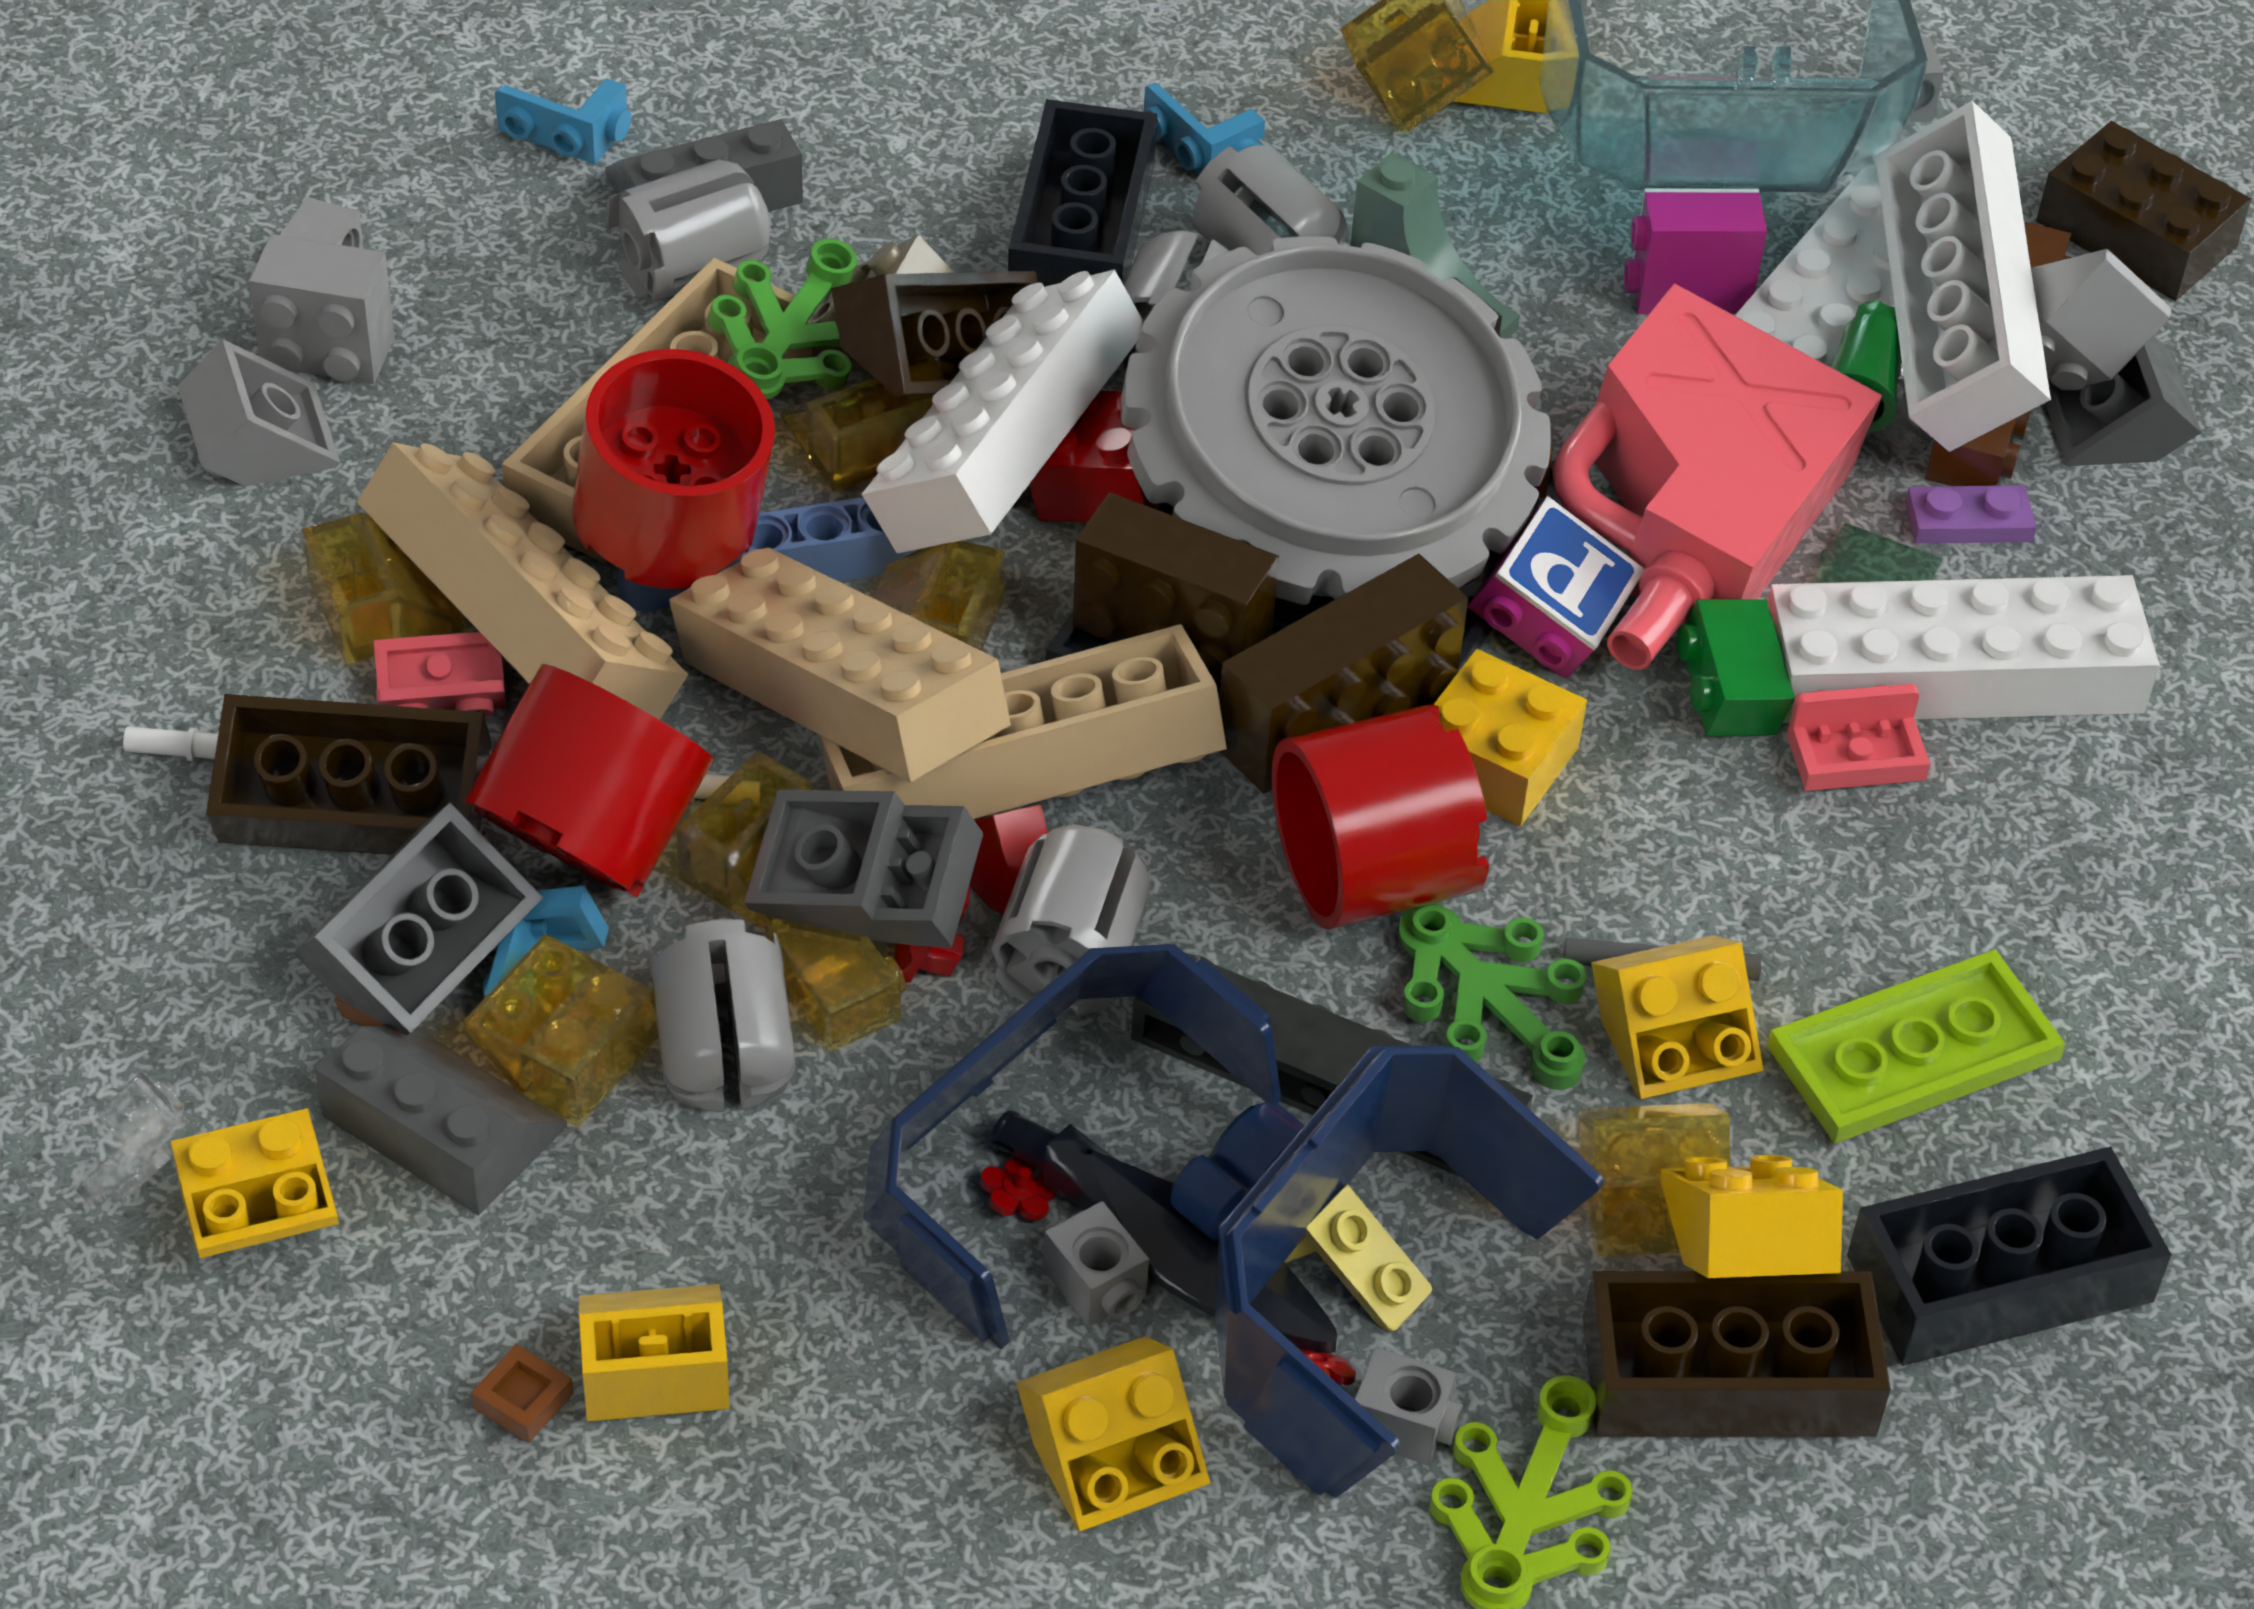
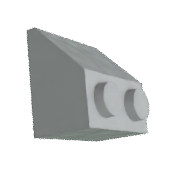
(2093, 317)
(255, 418)

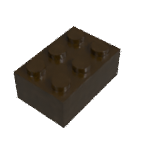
(2144, 208)
(1158, 571)

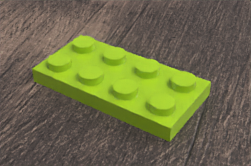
(1915, 1045)

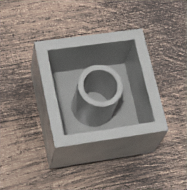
(322, 308)

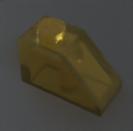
(839, 981)

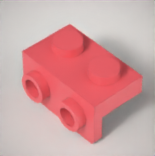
(440, 673)
(1857, 737)

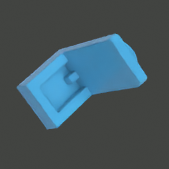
(570, 132)
(1190, 139)
(563, 914)

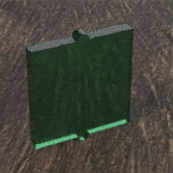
(1868, 557)

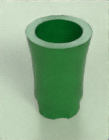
(1872, 356)

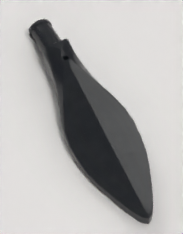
(1178, 1252)

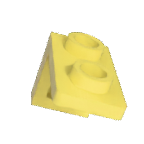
(1365, 1259)

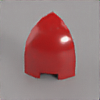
(1003, 851)

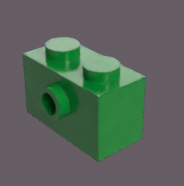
(1735, 667)

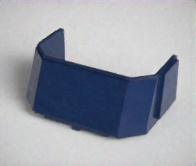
(1182, 989)
(1386, 1103)

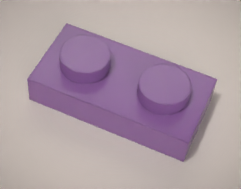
(1970, 514)

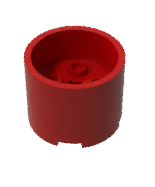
(672, 466)
(589, 779)
(1379, 816)

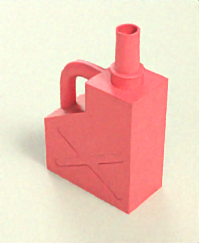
(1717, 454)

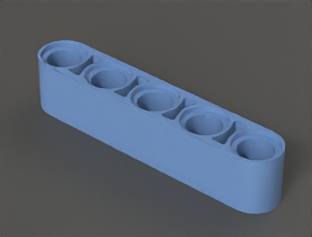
(830, 537)

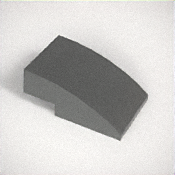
(866, 865)

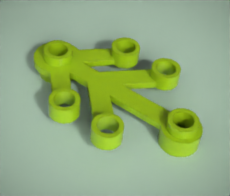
(1527, 1509)

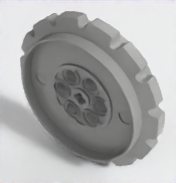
(1360, 369)

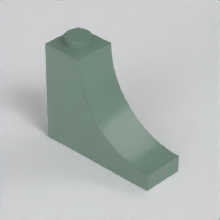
(1402, 212)

